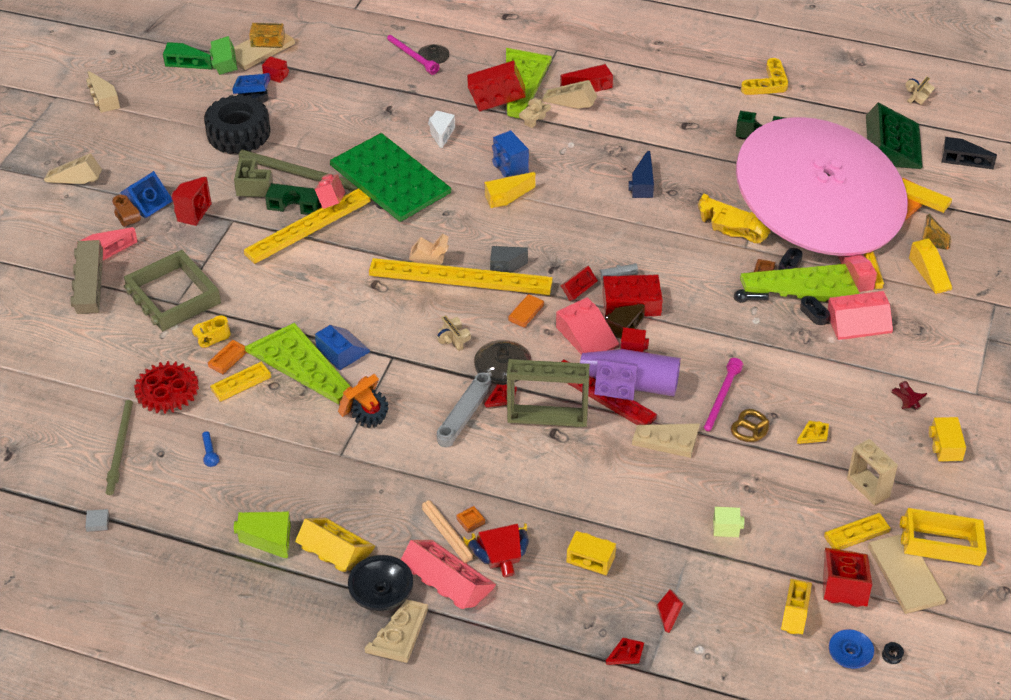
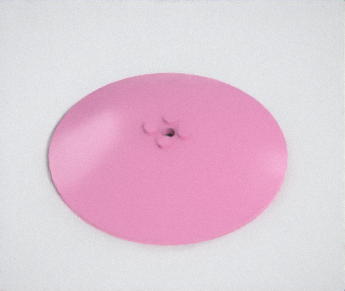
(788, 189)

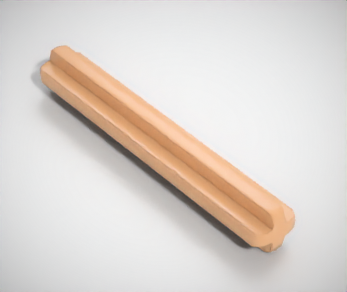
(447, 531)

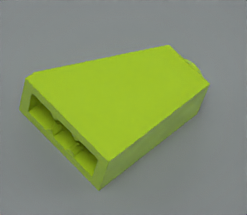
(265, 531)

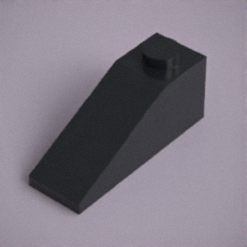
(965, 153)

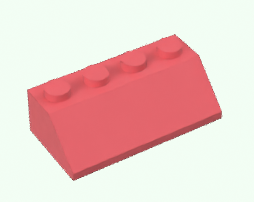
(447, 573)

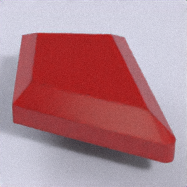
(498, 396)
(669, 609)
(626, 652)

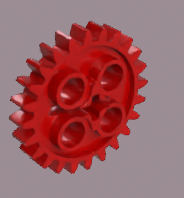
(166, 387)

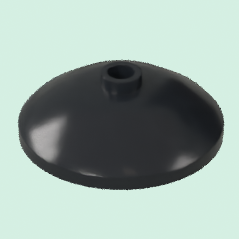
(380, 574)

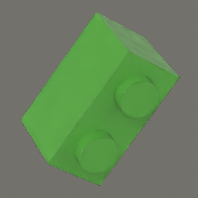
(223, 55)

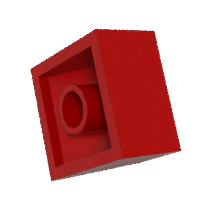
(191, 200)

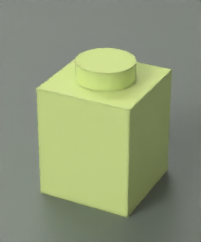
(727, 522)

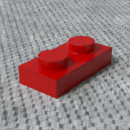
(579, 283)

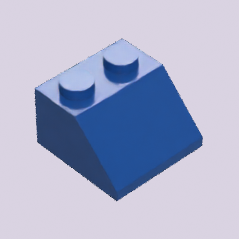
(148, 195)
(339, 346)

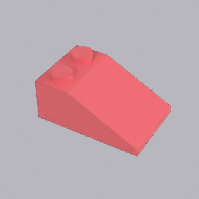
(585, 327)

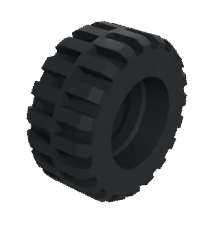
(237, 124)

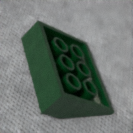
(895, 136)

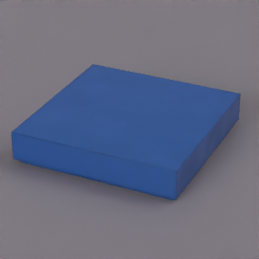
(251, 83)

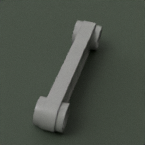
(463, 410)

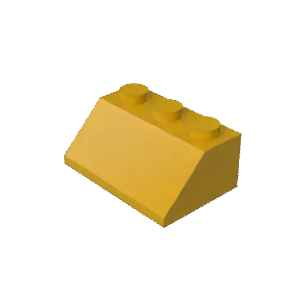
(333, 543)

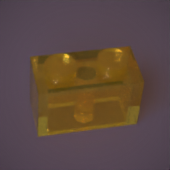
(267, 35)

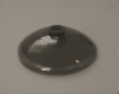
(494, 358)

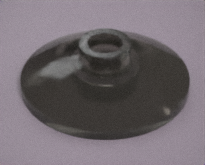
(434, 52)

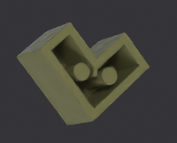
(250, 179)

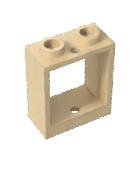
(859, 475)

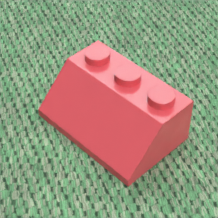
(860, 315)

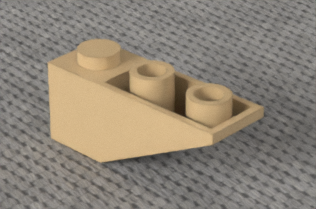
(103, 93)

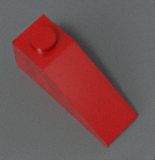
(599, 77)

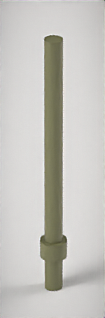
(113, 475)

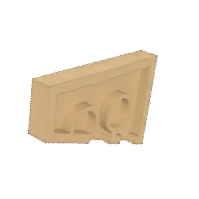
(668, 438)
(400, 634)

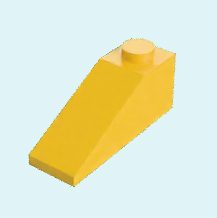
(506, 190)
(930, 266)
(796, 606)

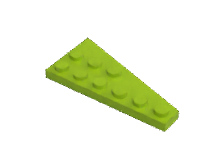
(532, 70)
(816, 281)
(298, 358)

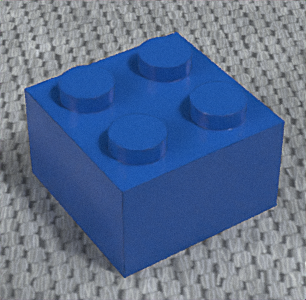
(510, 154)

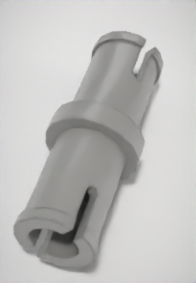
(620, 270)

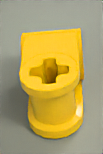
(213, 331)

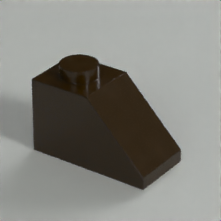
(625, 317)

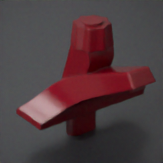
(908, 396)

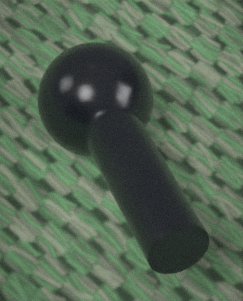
(742, 296)

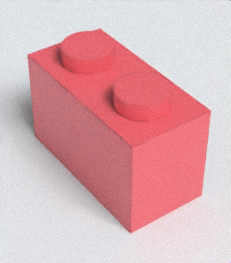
(330, 190)

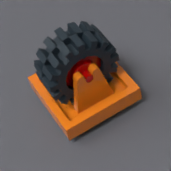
(364, 402)

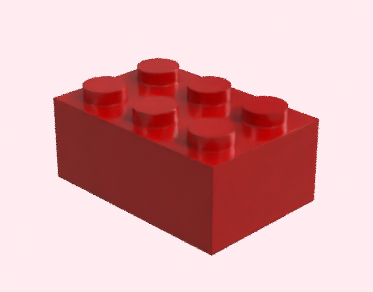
(496, 85)
(632, 290)

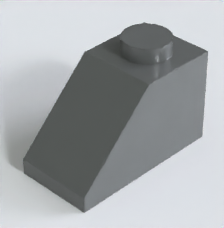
(508, 258)

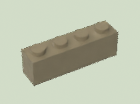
(87, 277)

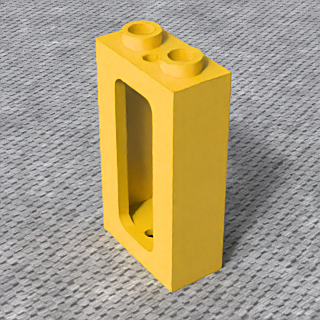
(943, 525)

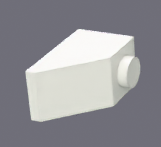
(441, 127)

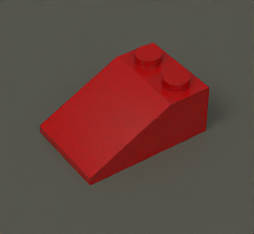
(846, 577)

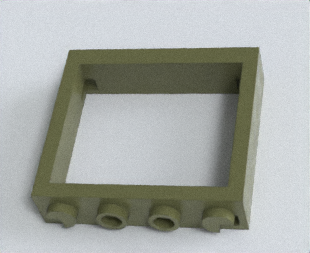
(209, 298)
(547, 372)

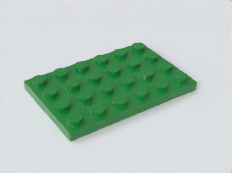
(390, 177)

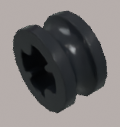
(893, 647)

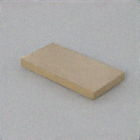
(249, 56)
(906, 575)

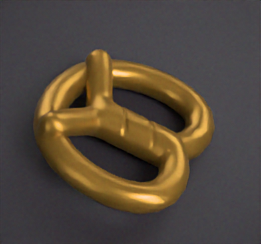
(751, 426)

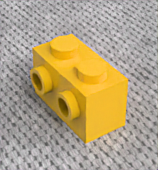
(947, 439)
(591, 552)

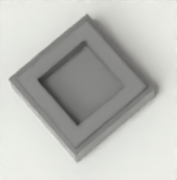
(97, 520)

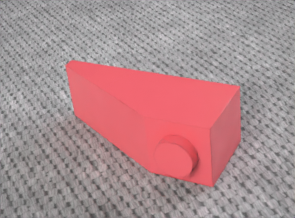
(114, 240)
(861, 271)

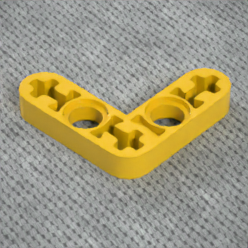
(775, 83)

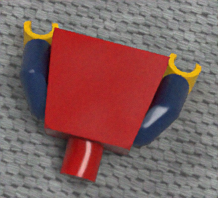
(500, 547)

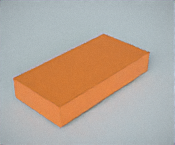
(526, 310)
(227, 357)

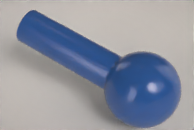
(210, 458)

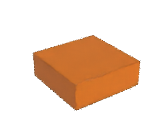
(470, 519)

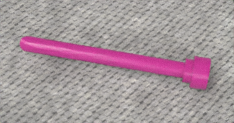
(430, 66)
(733, 367)

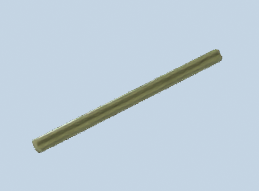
(293, 168)

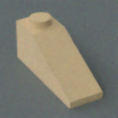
(573, 95)
(76, 171)

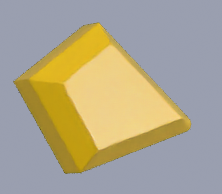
(814, 432)

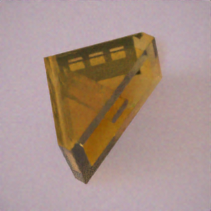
(936, 233)

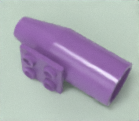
(626, 371)

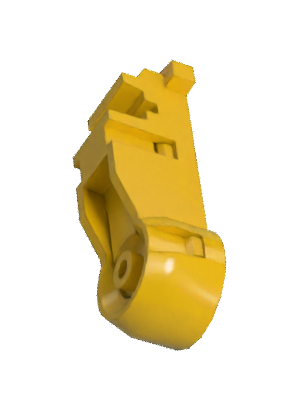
(732, 220)

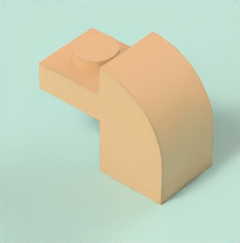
(428, 252)

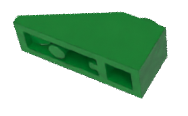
(185, 56)

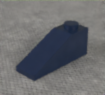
(642, 179)

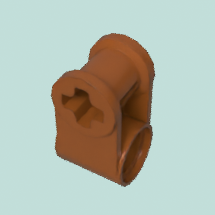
(125, 211)

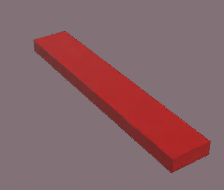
(626, 408)

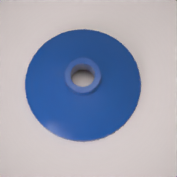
(854, 642)

